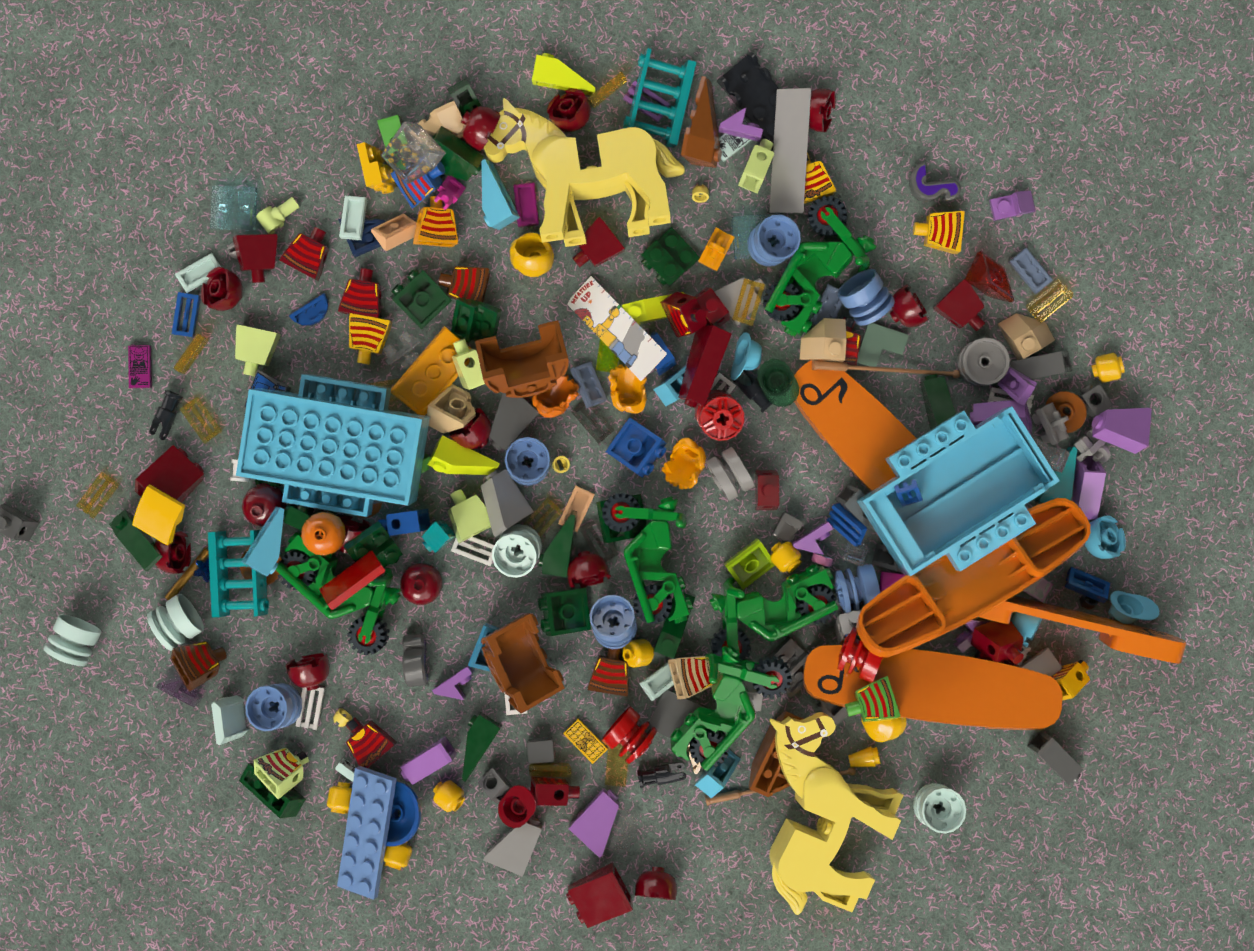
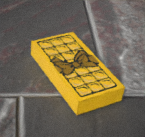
(585, 741)

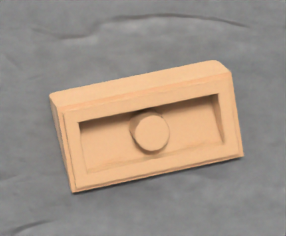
(394, 231)

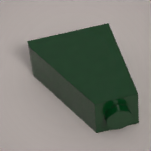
(460, 159)
(937, 400)

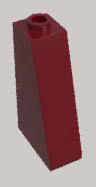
(703, 364)

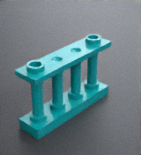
(680, 93)
(219, 577)

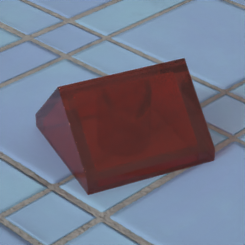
(989, 278)

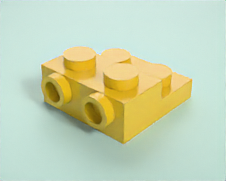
(375, 172)

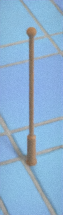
(841, 366)
(737, 794)

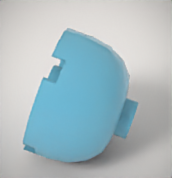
(1105, 538)
(1026, 625)

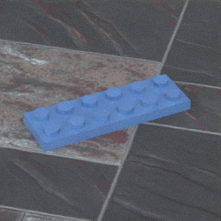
(366, 832)

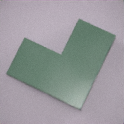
(879, 338)

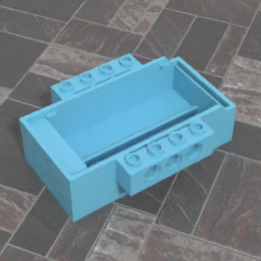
(333, 445)
(970, 489)

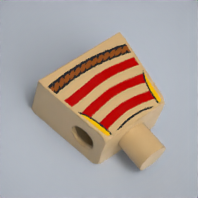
(690, 675)

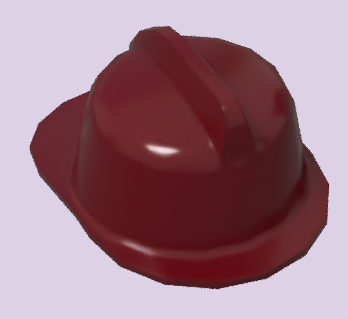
(517, 806)

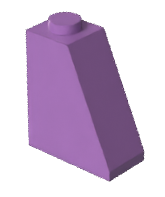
(982, 411)
(1124, 428)
(1088, 486)
(428, 761)
(596, 820)

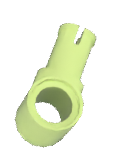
(272, 218)

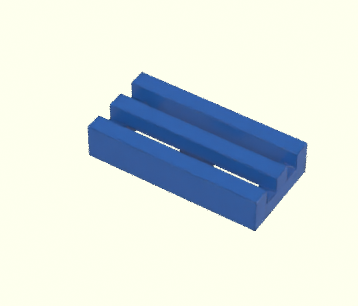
(191, 333)
(907, 489)
(845, 527)
(1086, 588)

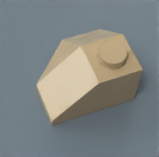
(445, 116)
(1025, 335)
(825, 341)
(451, 410)

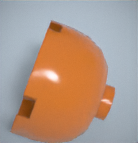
(332, 529)

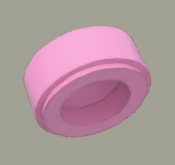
(822, 560)

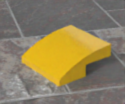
(158, 514)

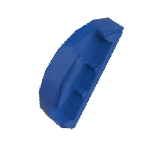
(312, 312)

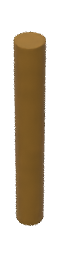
(187, 575)

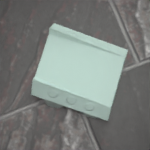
(228, 719)

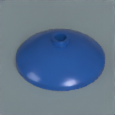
(405, 826)

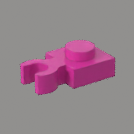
(449, 191)

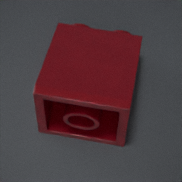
(171, 474)
(600, 896)

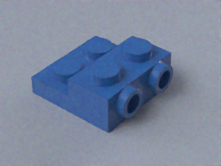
(637, 448)

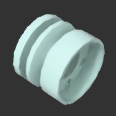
(513, 561)
(174, 622)
(72, 640)
(941, 820)

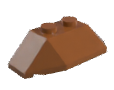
(766, 772)

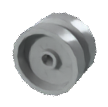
(987, 350)
(727, 475)

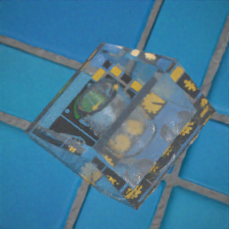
(412, 152)

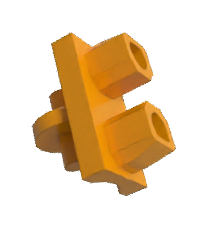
(716, 249)

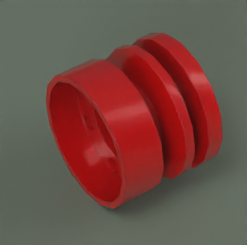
(708, 415)
(856, 654)
(629, 735)

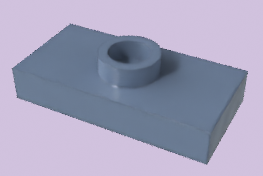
(1030, 270)
(830, 306)
(588, 384)

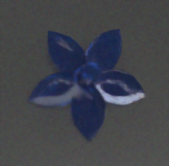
(203, 570)

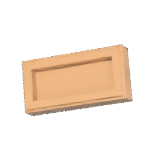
(580, 502)

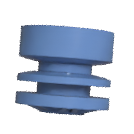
(782, 233)
(866, 297)
(533, 450)
(856, 589)
(608, 612)
(263, 704)

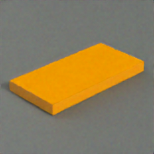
(429, 373)

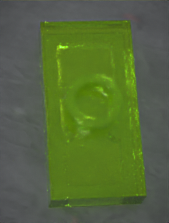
(606, 358)

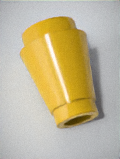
(865, 758)

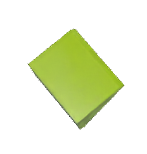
(749, 563)

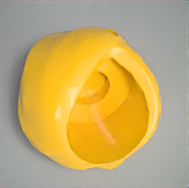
(531, 255)
(885, 729)

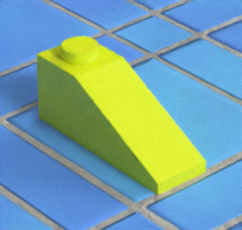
(554, 74)
(646, 309)
(456, 459)

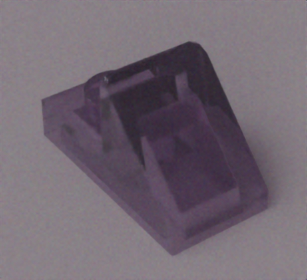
(176, 688)

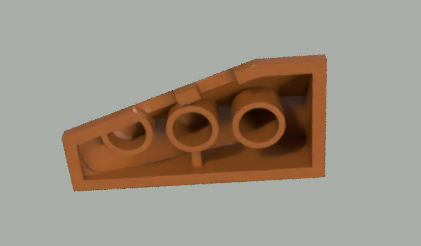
(701, 141)

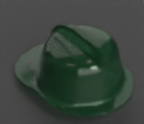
(778, 382)

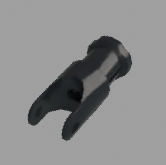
(754, 392)
(166, 414)
(661, 775)

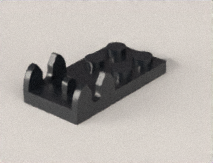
(752, 89)

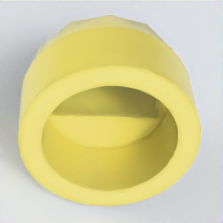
(700, 189)
(564, 463)
(338, 717)

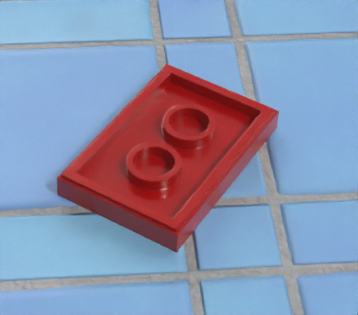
(352, 580)

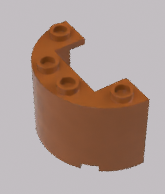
(526, 367)
(521, 664)

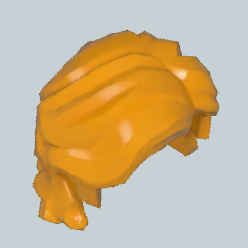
(627, 390)
(685, 464)

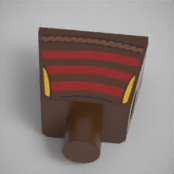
(466, 282)
(197, 663)
(610, 674)

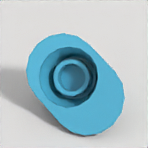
(746, 356)
(1131, 607)

